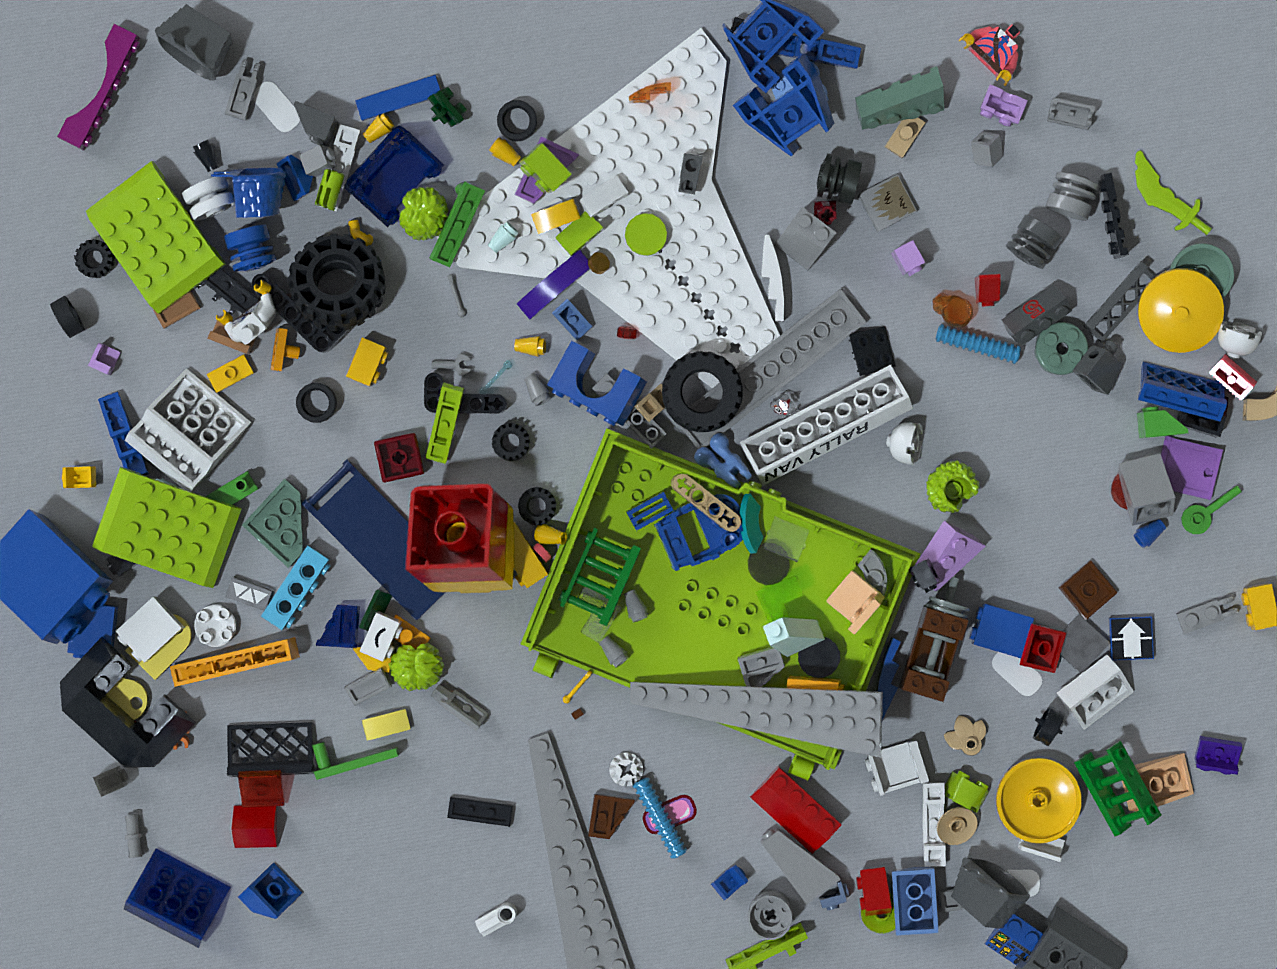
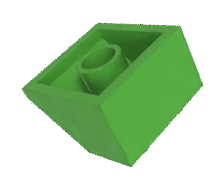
(1158, 423)

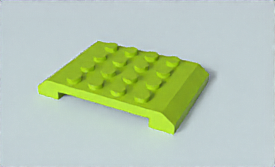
(154, 238)
(166, 528)

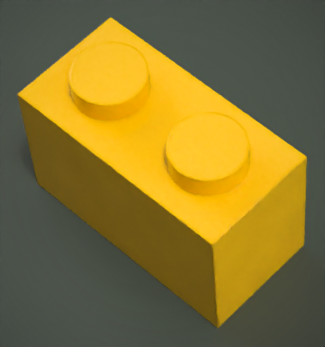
(367, 362)
(1260, 606)

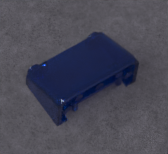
(390, 173)

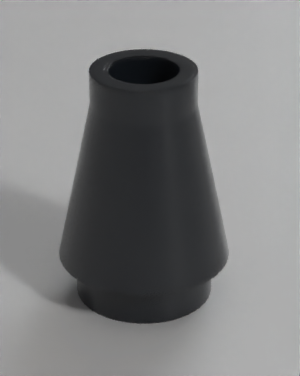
(206, 155)

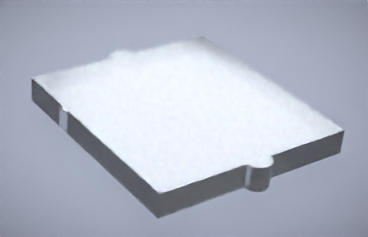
(786, 539)

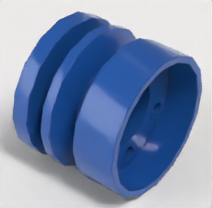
(250, 248)

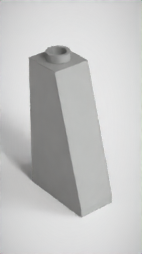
(801, 868)

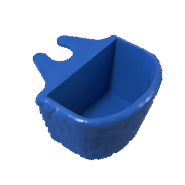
(256, 190)

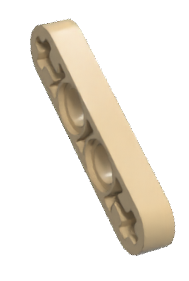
(704, 504)

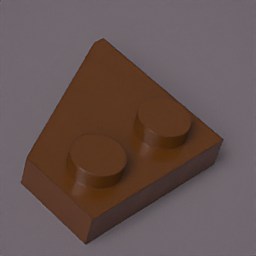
(607, 814)

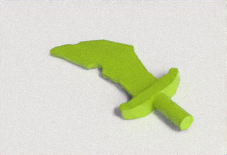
(1163, 198)

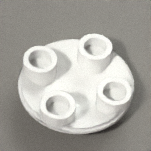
(215, 625)

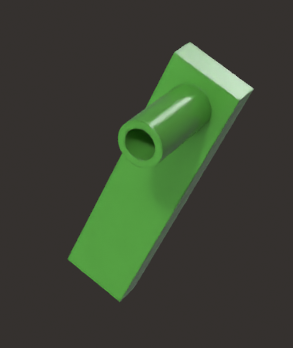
(457, 223)
(235, 490)
(326, 770)

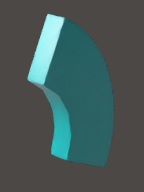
(751, 531)

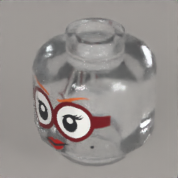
(785, 403)

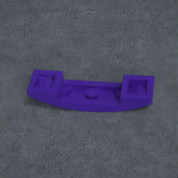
(554, 284)

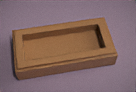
(179, 310)

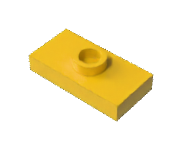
(230, 373)

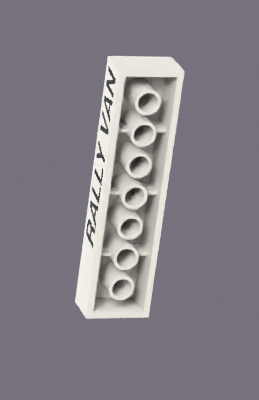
(826, 425)

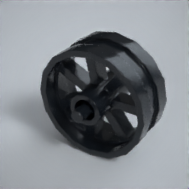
(1048, 725)

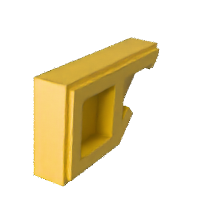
(372, 663)

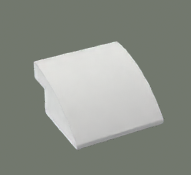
(187, 430)

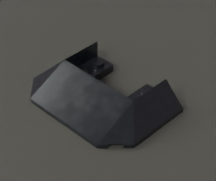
(127, 741)

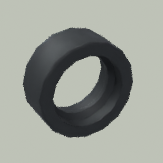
(515, 104)
(67, 316)
(316, 418)

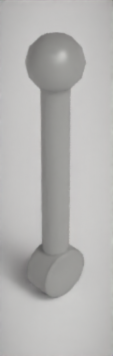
(461, 313)

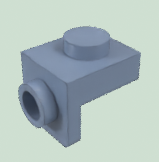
(832, 901)

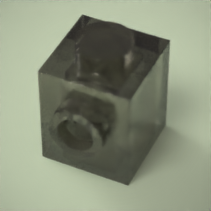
(111, 780)

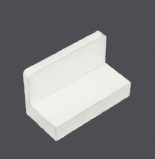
(1049, 850)

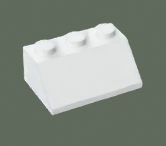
(1095, 692)

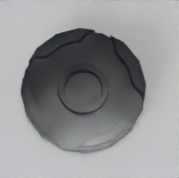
(820, 659)

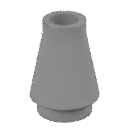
(538, 392)
(635, 606)
(615, 654)

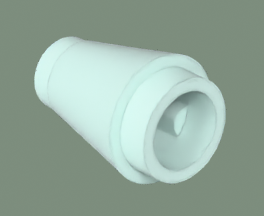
(503, 236)

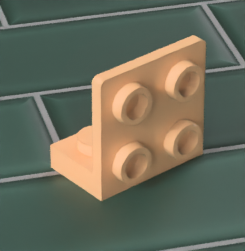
(855, 600)

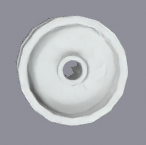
(208, 198)

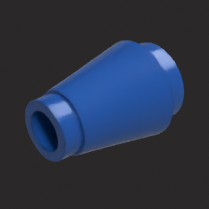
(1149, 533)

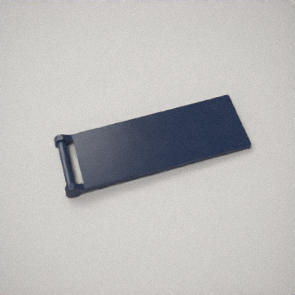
(373, 536)

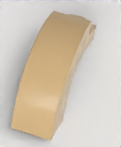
(1260, 408)

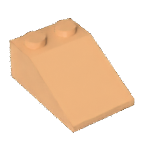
(1165, 780)

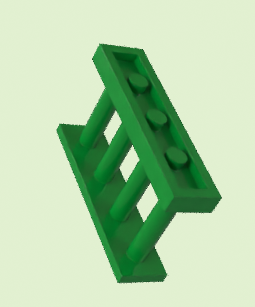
(611, 593)
(1104, 796)

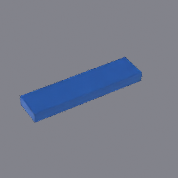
(397, 98)

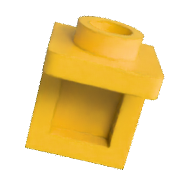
(79, 477)

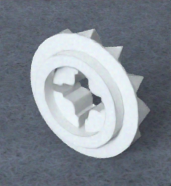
(616, 771)

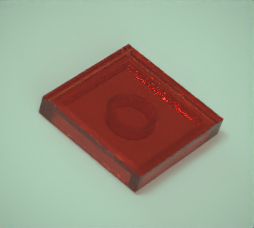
(261, 788)

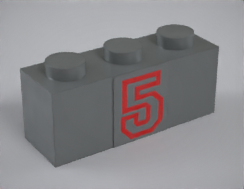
(1036, 315)

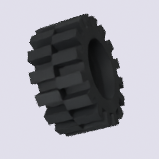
(81, 258)
(501, 451)
(527, 515)

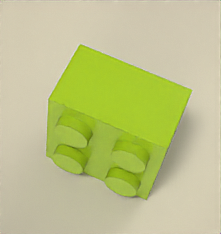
(544, 168)

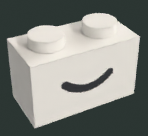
(381, 636)

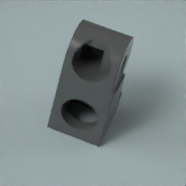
(690, 173)

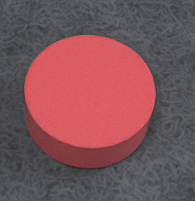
(542, 552)

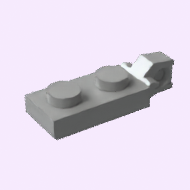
(460, 707)

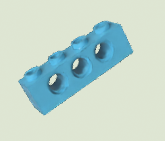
(273, 611)

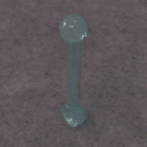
(507, 365)

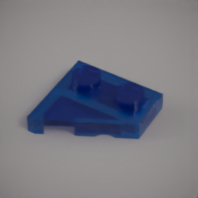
(341, 628)

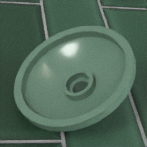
(1211, 260)

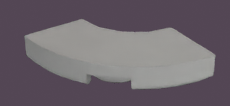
(874, 571)

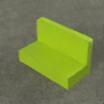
(579, 233)

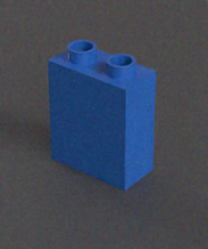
(48, 579)

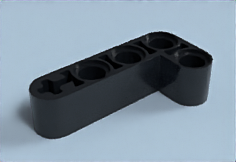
(465, 407)

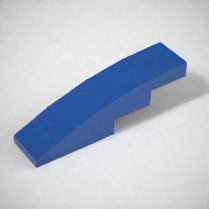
(822, 52)
(118, 427)
(886, 676)

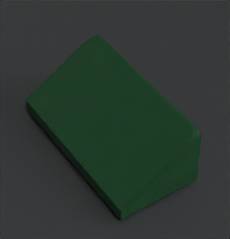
(378, 603)

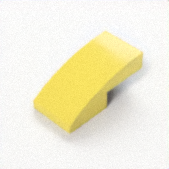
(386, 724)

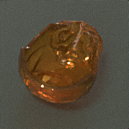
(954, 309)

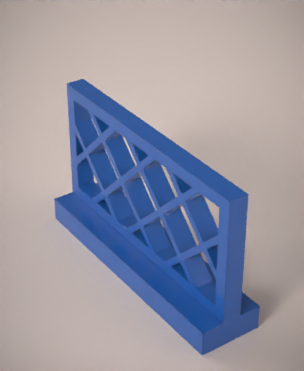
(1187, 399)

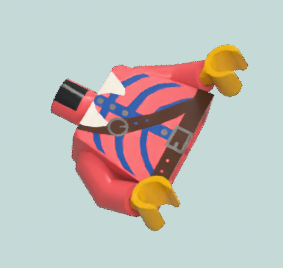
(994, 49)

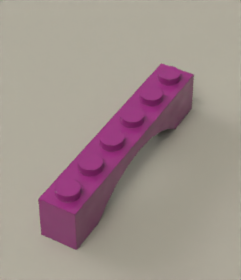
(80, 126)

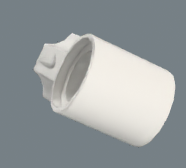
(495, 919)

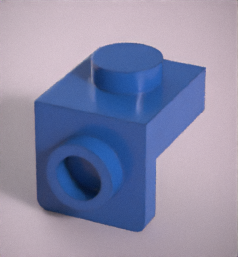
(729, 881)

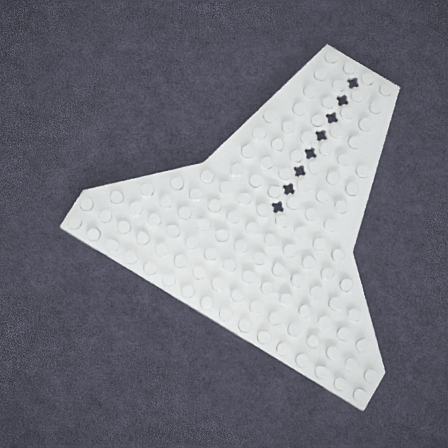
(646, 152)

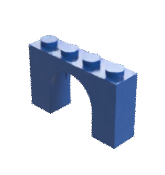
(569, 381)

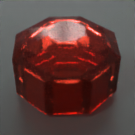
(627, 332)

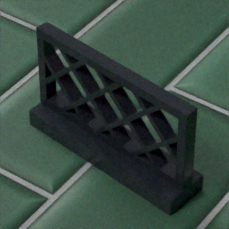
(287, 767)

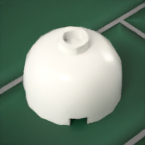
(1238, 339)
(905, 442)

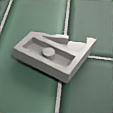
(760, 666)

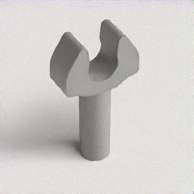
(453, 364)

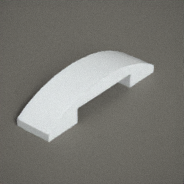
(344, 150)
(932, 809)

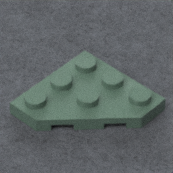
(279, 523)

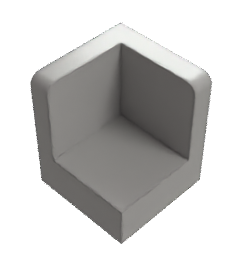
(987, 149)

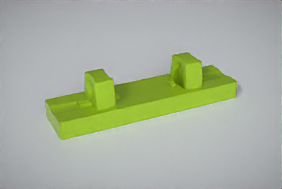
(444, 423)
(750, 957)

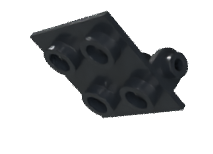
(871, 350)

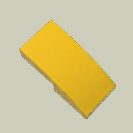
(555, 216)

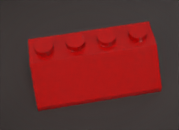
(795, 810)

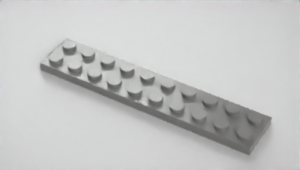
(784, 359)

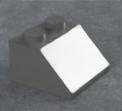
(316, 124)

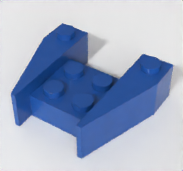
(765, 33)
(791, 112)

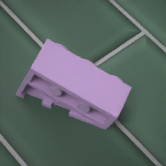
(950, 551)

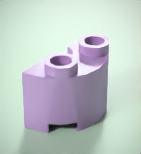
(1003, 106)

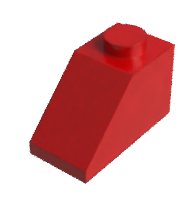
(987, 289)

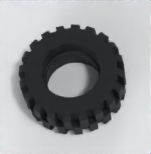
(723, 371)

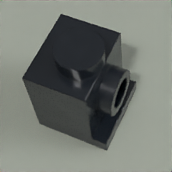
(925, 575)

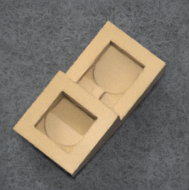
(651, 404)

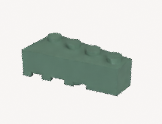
(901, 101)

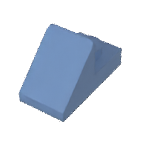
(571, 319)

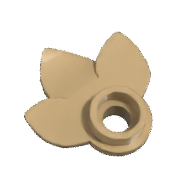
(964, 733)

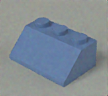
(915, 901)

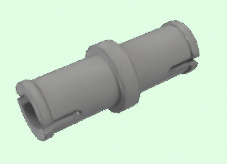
(133, 836)

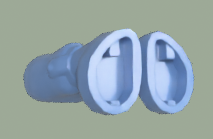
(727, 470)

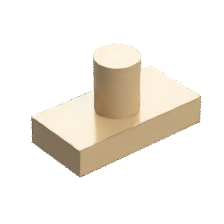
(904, 136)

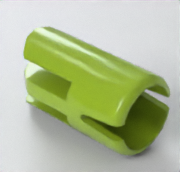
(329, 189)

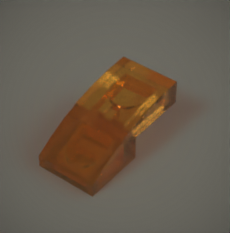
(643, 94)

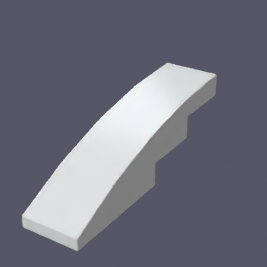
(771, 271)

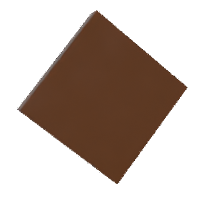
(1087, 590)

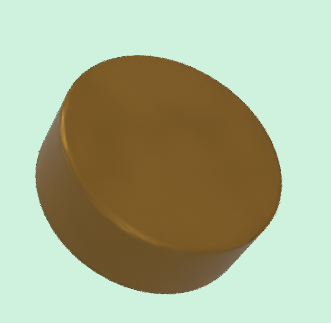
(598, 263)

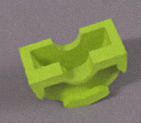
(965, 792)

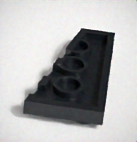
(1116, 233)

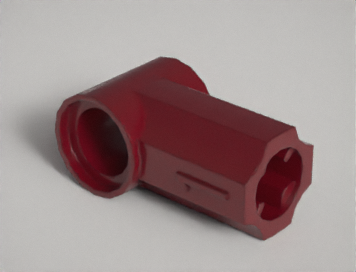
(825, 211)

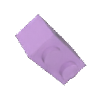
(908, 258)

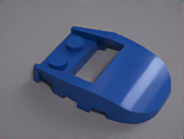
(716, 537)

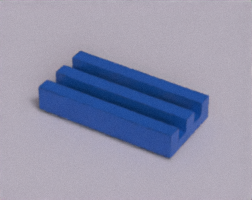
(658, 515)

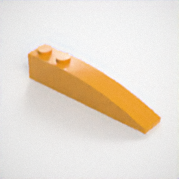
(235, 661)

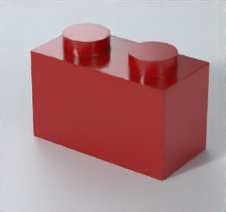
(874, 891)

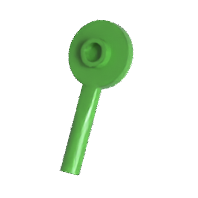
(1197, 518)

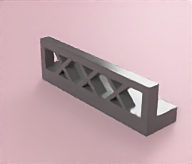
(1112, 301)

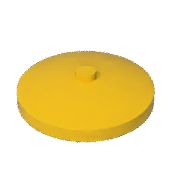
(1180, 310)
(1038, 800)

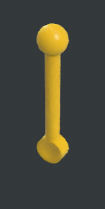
(566, 699)

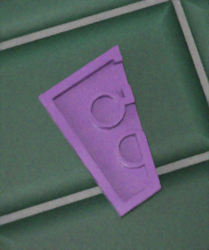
(527, 189)

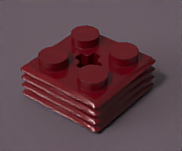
(387, 450)

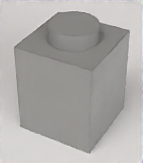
(318, 160)

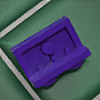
(1218, 755)

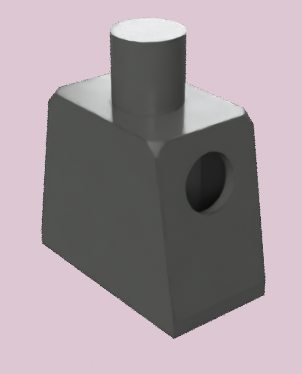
(1099, 367)

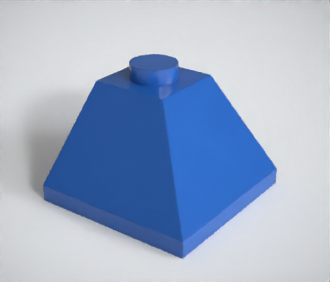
(270, 893)

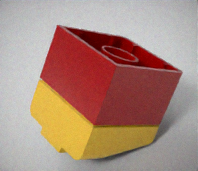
(460, 538)

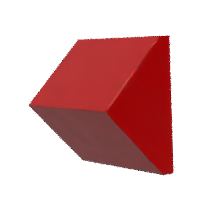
(1042, 648)
(254, 827)

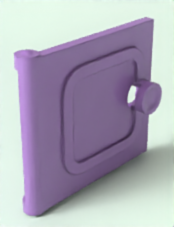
(1187, 466)

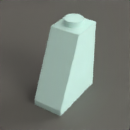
(793, 634)

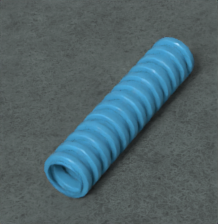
(978, 343)
(660, 818)

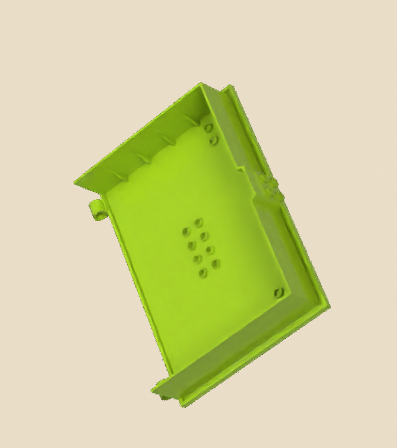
(709, 610)

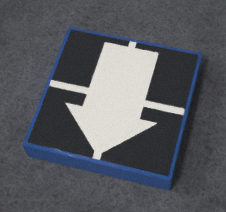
(1131, 638)

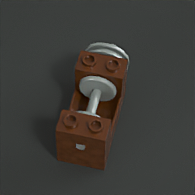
(934, 646)

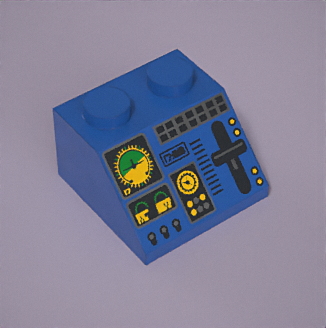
(1015, 939)

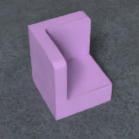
(104, 359)

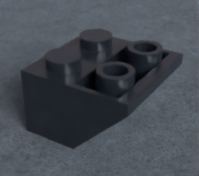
(1202, 424)

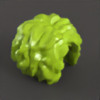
(423, 213)
(950, 485)
(416, 667)

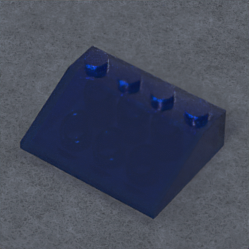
(176, 898)

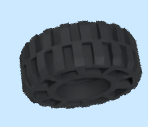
(331, 254)

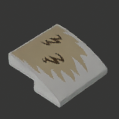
(887, 203)

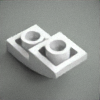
(603, 196)

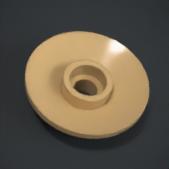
(960, 831)

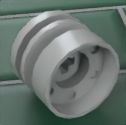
(1072, 194)
(775, 926)

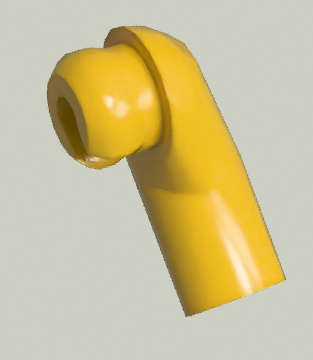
(356, 233)

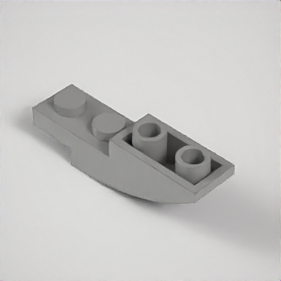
(649, 432)

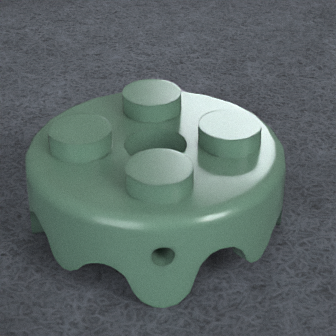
(1046, 351)

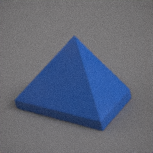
(296, 178)

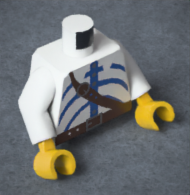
(253, 320)

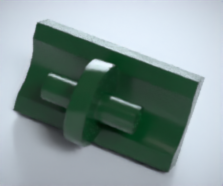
(444, 109)

